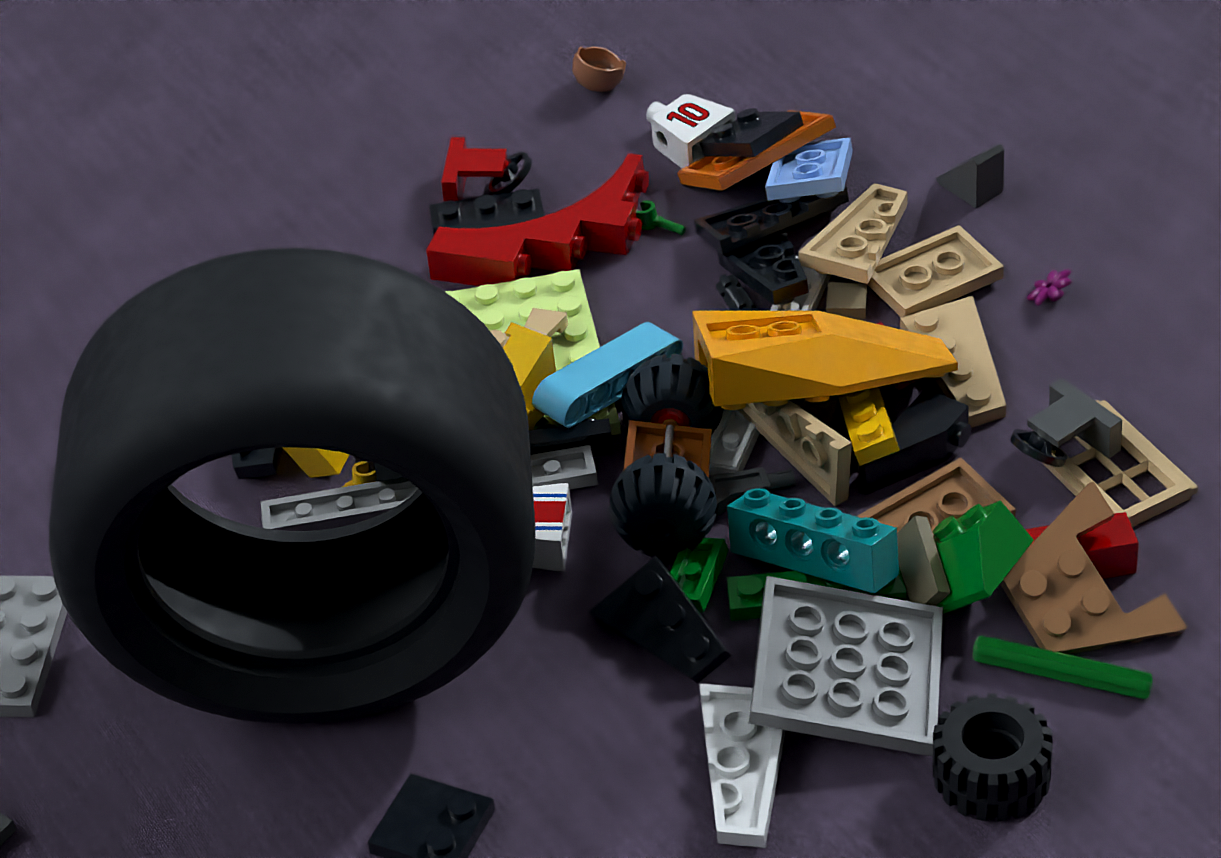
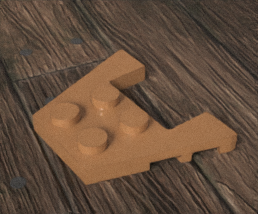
(1066, 597)

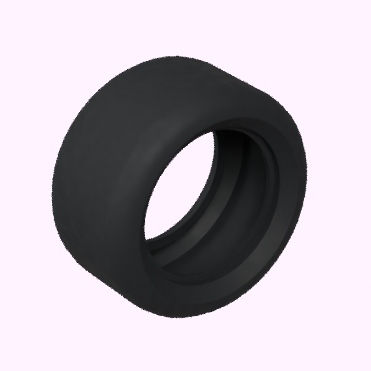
(301, 357)

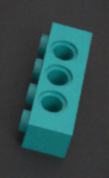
(813, 540)

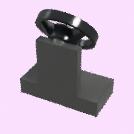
(1067, 416)

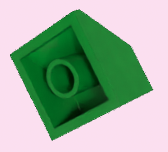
(978, 552)

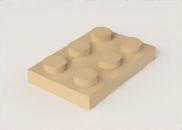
(934, 272)

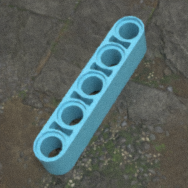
(601, 375)

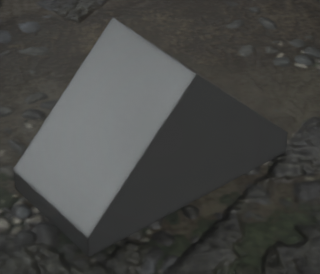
(977, 177)

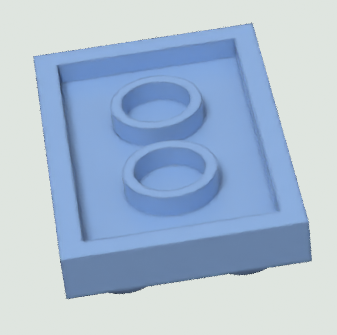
(810, 170)

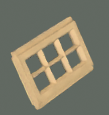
(1178, 486)

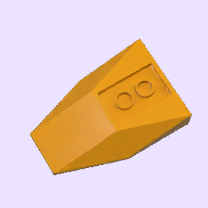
(807, 356)

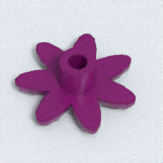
(1050, 288)

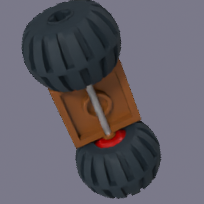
(665, 487)

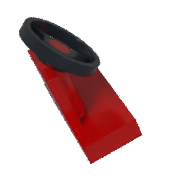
(481, 162)

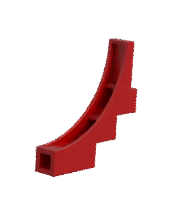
(554, 242)

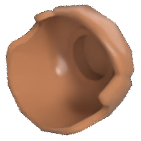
(597, 68)

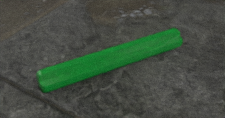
(1063, 667)

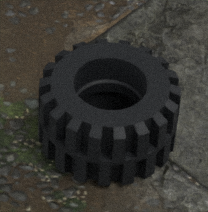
(992, 785)

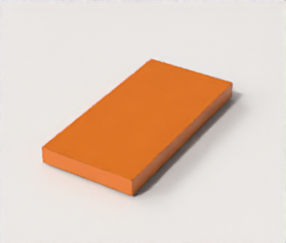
(723, 171)

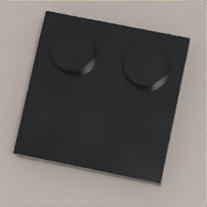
(751, 133)
(431, 821)

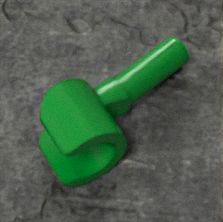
(651, 220)

